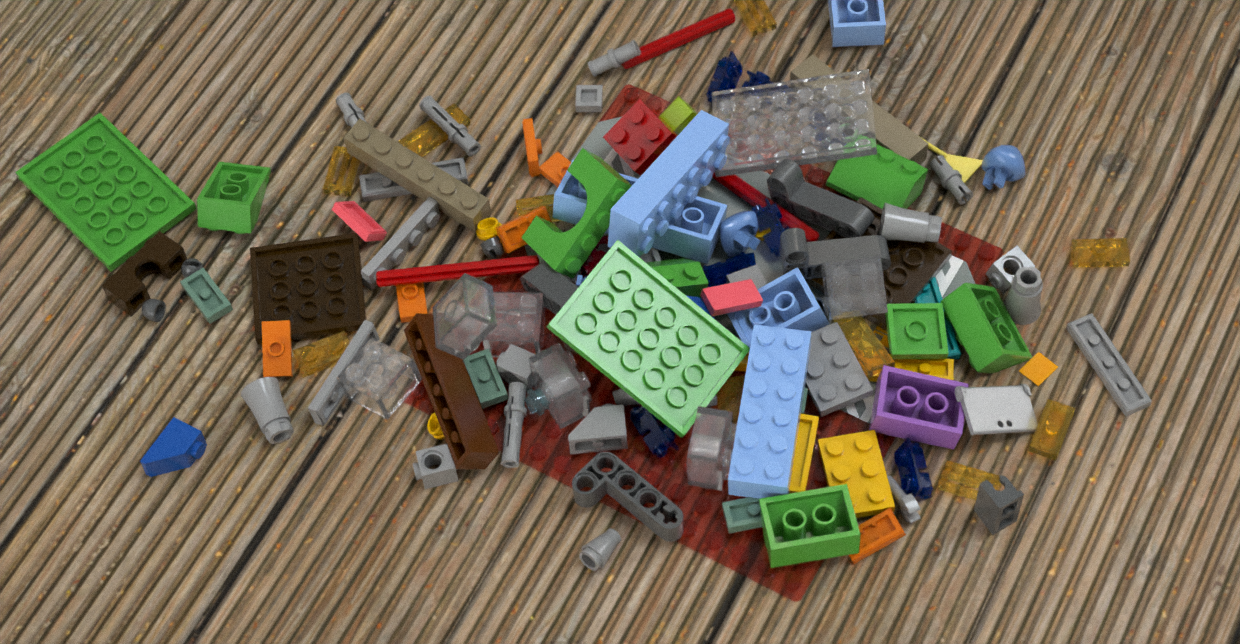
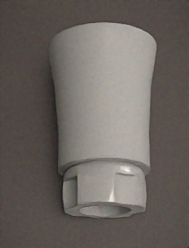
(909, 225)
(1025, 296)
(268, 408)

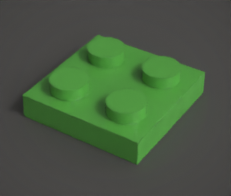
(916, 331)

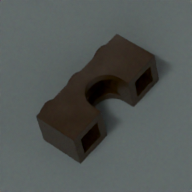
(157, 256)

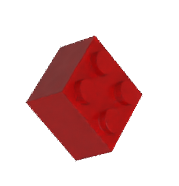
(640, 136)

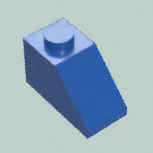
(174, 449)

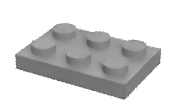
(834, 372)

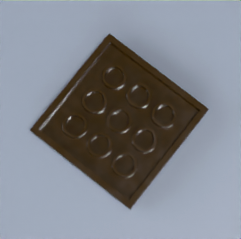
(910, 269)
(310, 284)

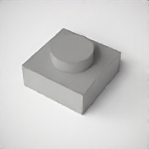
(589, 98)

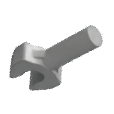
(907, 503)

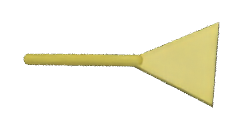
(964, 165)

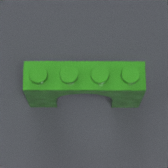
(570, 249)

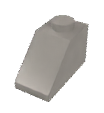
(600, 431)

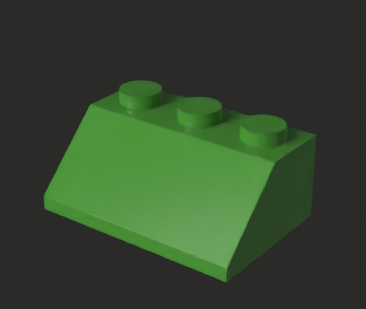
(879, 178)
(683, 274)
(985, 328)
(809, 526)

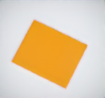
(1038, 369)

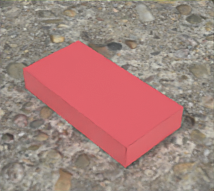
(359, 221)
(731, 297)

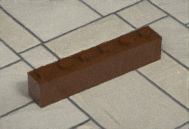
(451, 397)

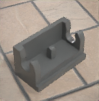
(996, 507)

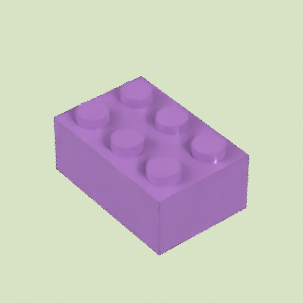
(917, 407)

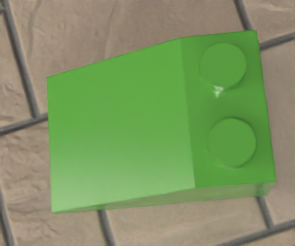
(232, 197)

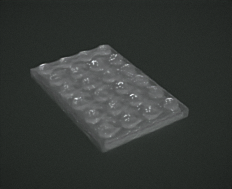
(797, 121)

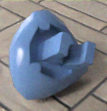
(1003, 165)
(739, 233)

